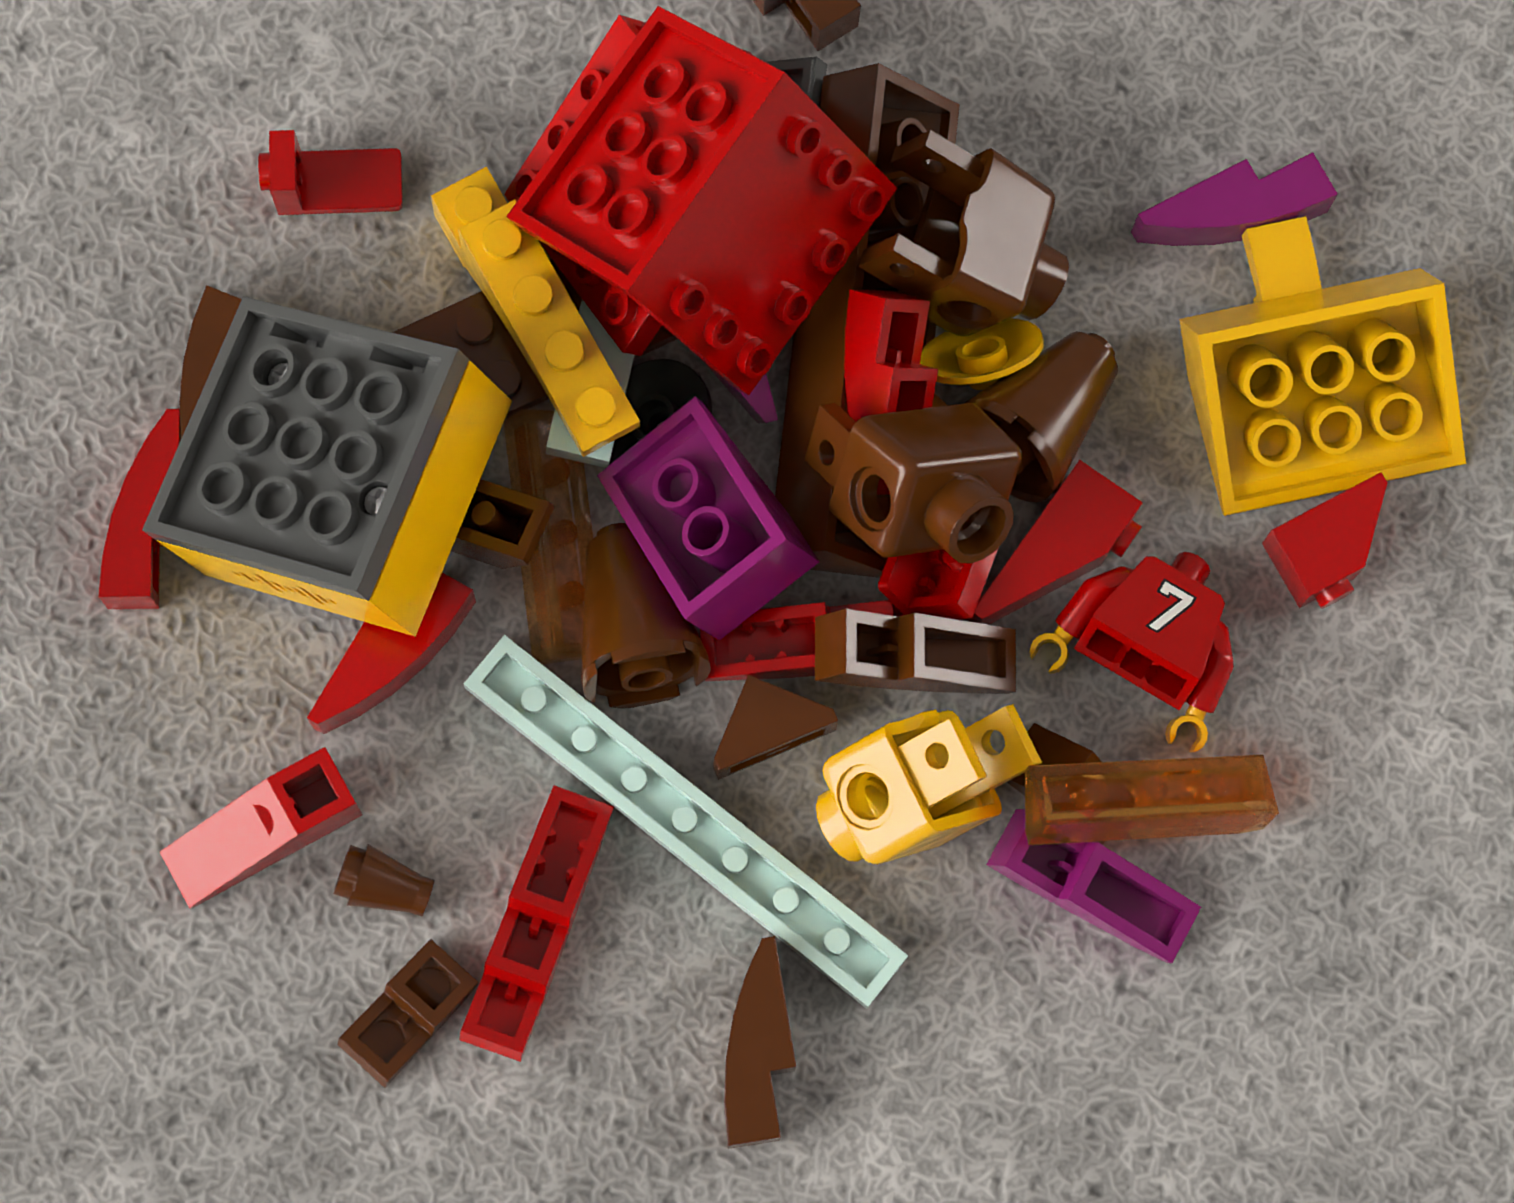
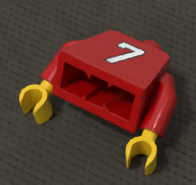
(1155, 631)

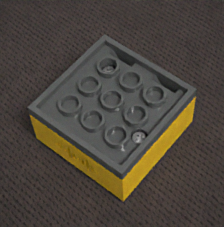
(329, 464)

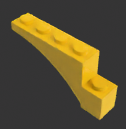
(535, 310)

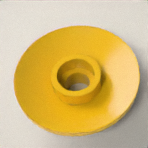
(985, 355)

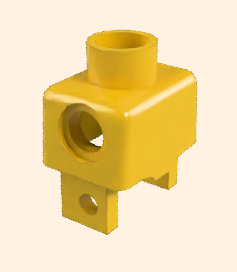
(919, 783)

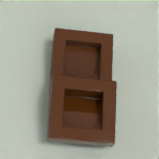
(407, 1013)

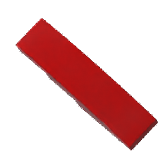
(776, 642)
(536, 923)

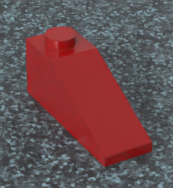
(1067, 540)

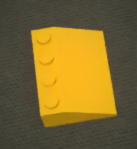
(1325, 389)

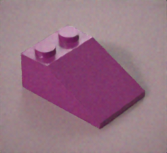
(706, 520)

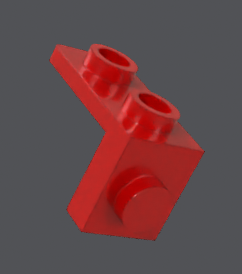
(329, 178)

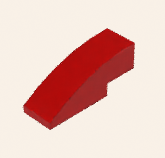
(885, 355)
(130, 555)
(386, 659)

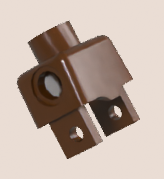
(976, 241)
(943, 471)

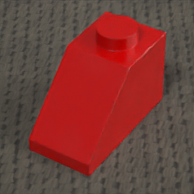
(1327, 544)

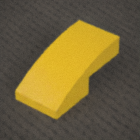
(1281, 259)

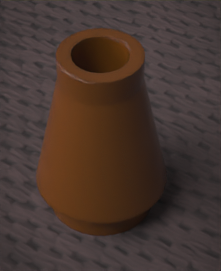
(381, 882)

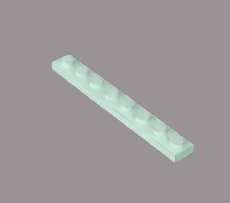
(686, 821)

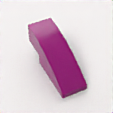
(1237, 200)
(1098, 889)

